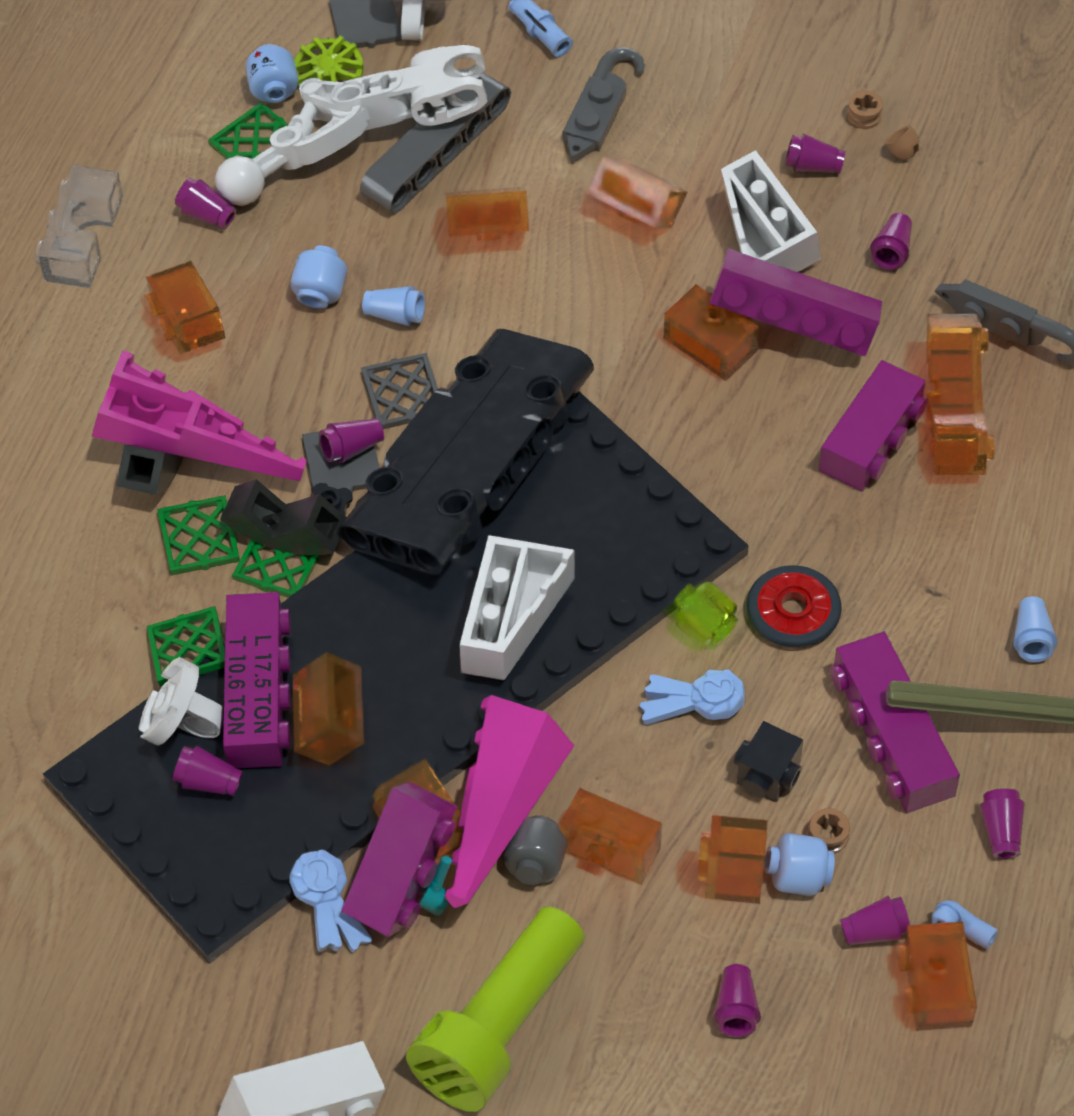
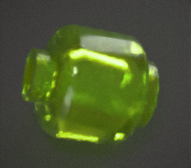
(705, 613)

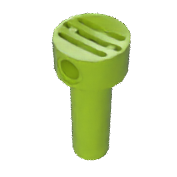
(464, 1052)

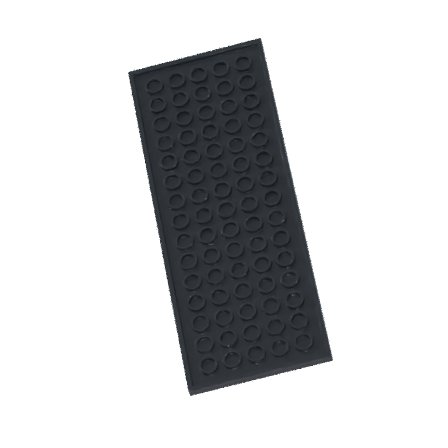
(226, 859)

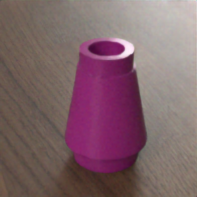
(813, 155)
(203, 203)
(892, 242)
(347, 439)
(206, 772)
(1003, 820)
(876, 922)
(737, 1003)

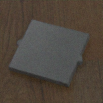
(366, 21)
(338, 475)

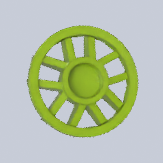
(329, 64)

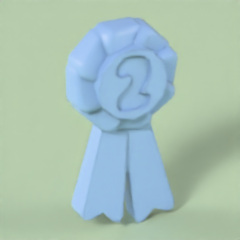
(712, 695)
(319, 881)

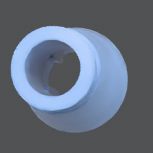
(397, 305)
(1034, 631)

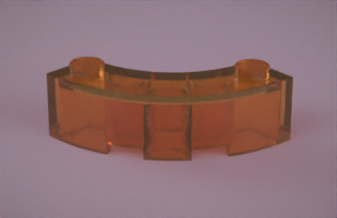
(956, 403)

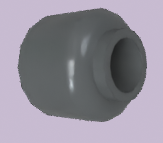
(536, 851)

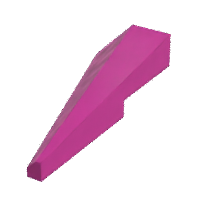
(157, 416)
(513, 767)

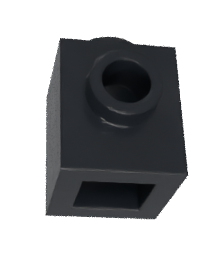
(769, 762)

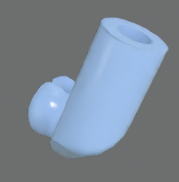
(974, 928)

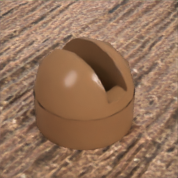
(903, 142)

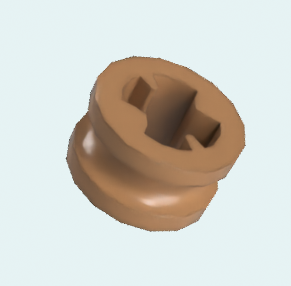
(866, 119)
(832, 817)

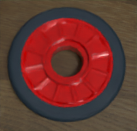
(787, 628)

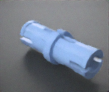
(553, 38)

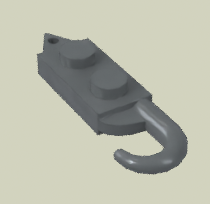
(598, 104)
(1006, 316)

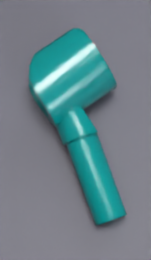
(434, 895)

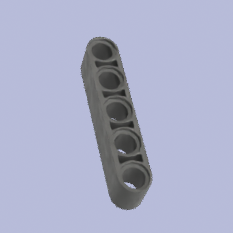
(429, 149)

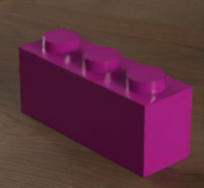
(873, 426)
(400, 859)

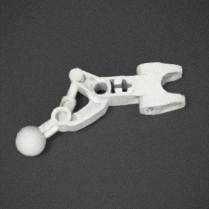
(356, 105)

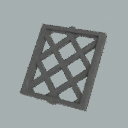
(395, 367)

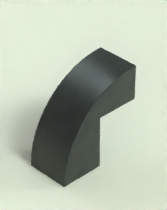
(147, 469)
(296, 527)

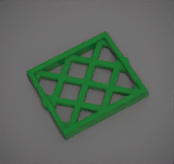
(240, 123)
(204, 562)
(267, 583)
(183, 622)

